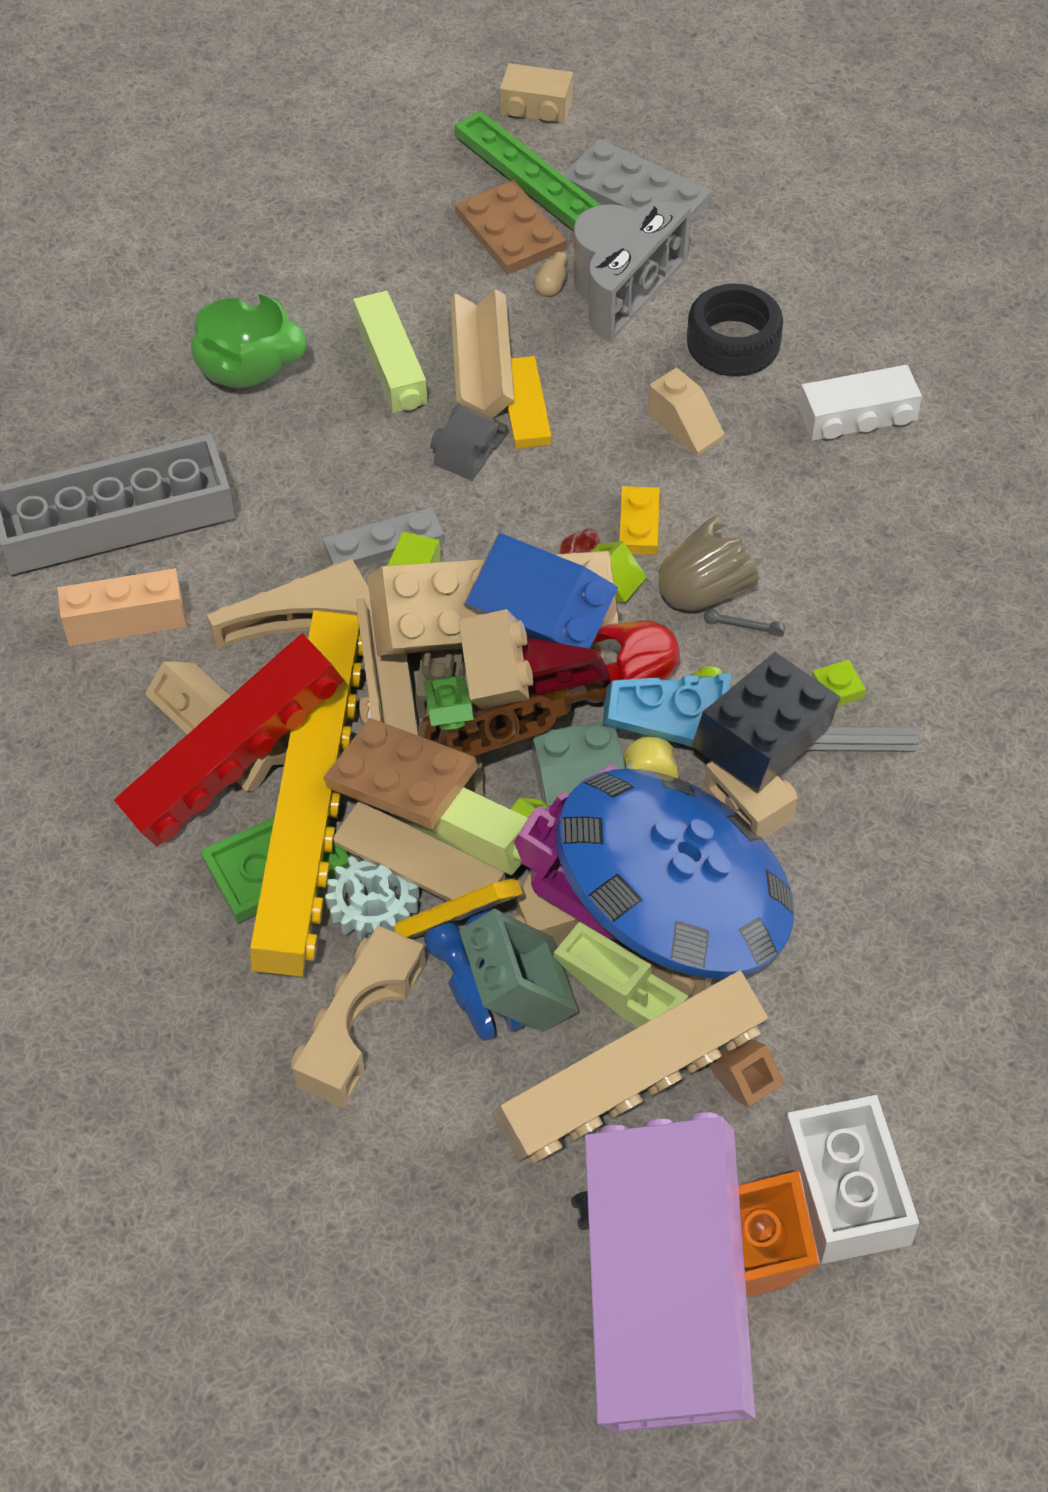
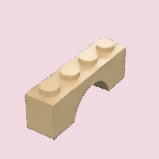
(382, 971)

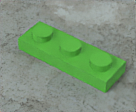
(448, 702)

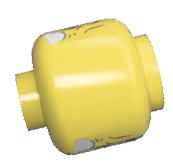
(651, 755)

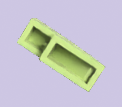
(616, 976)

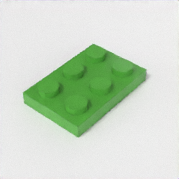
(240, 863)

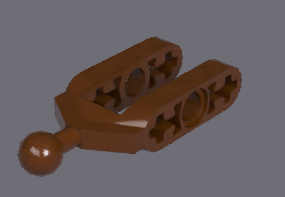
(544, 706)

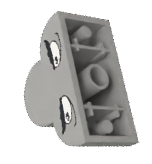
(627, 259)

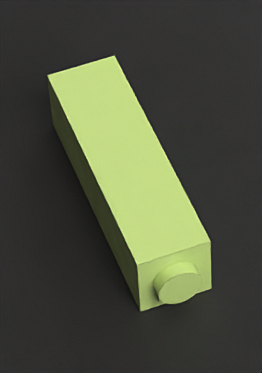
(390, 351)
(479, 829)

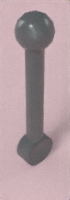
(775, 628)

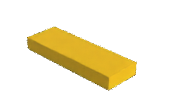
(528, 410)
(459, 908)

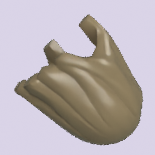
(706, 569)

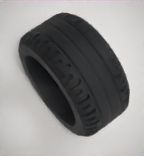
(734, 354)

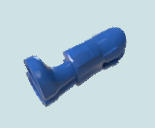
(447, 945)

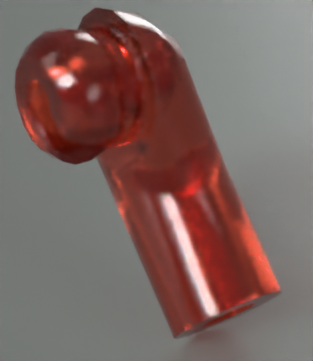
(580, 542)

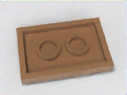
(510, 227)
(401, 773)

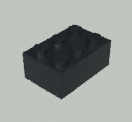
(765, 721)

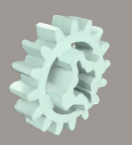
(370, 898)

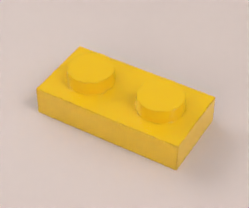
(640, 519)

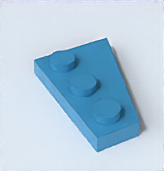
(662, 706)

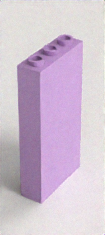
(668, 1275)

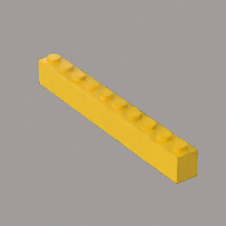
(304, 809)

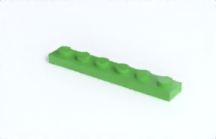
(524, 167)

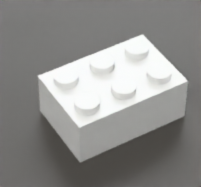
(850, 1179)

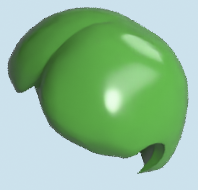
(244, 342)

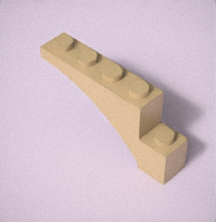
(290, 605)

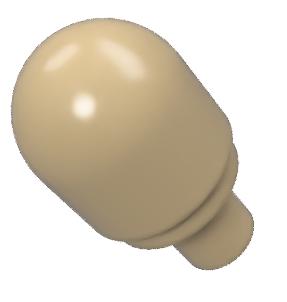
(551, 275)

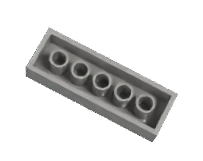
(113, 504)

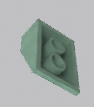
(571, 755)

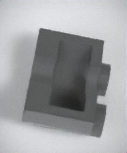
(467, 441)

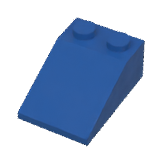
(544, 591)

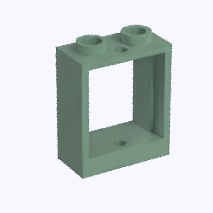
(519, 971)

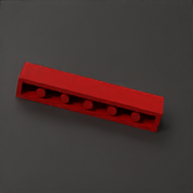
(229, 740)

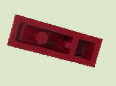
(562, 666)

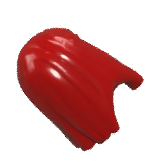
(645, 651)

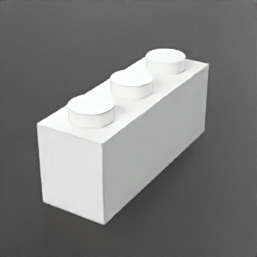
(859, 402)

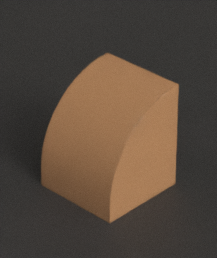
(747, 1072)

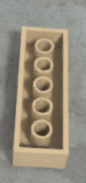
(421, 604)
(635, 1062)

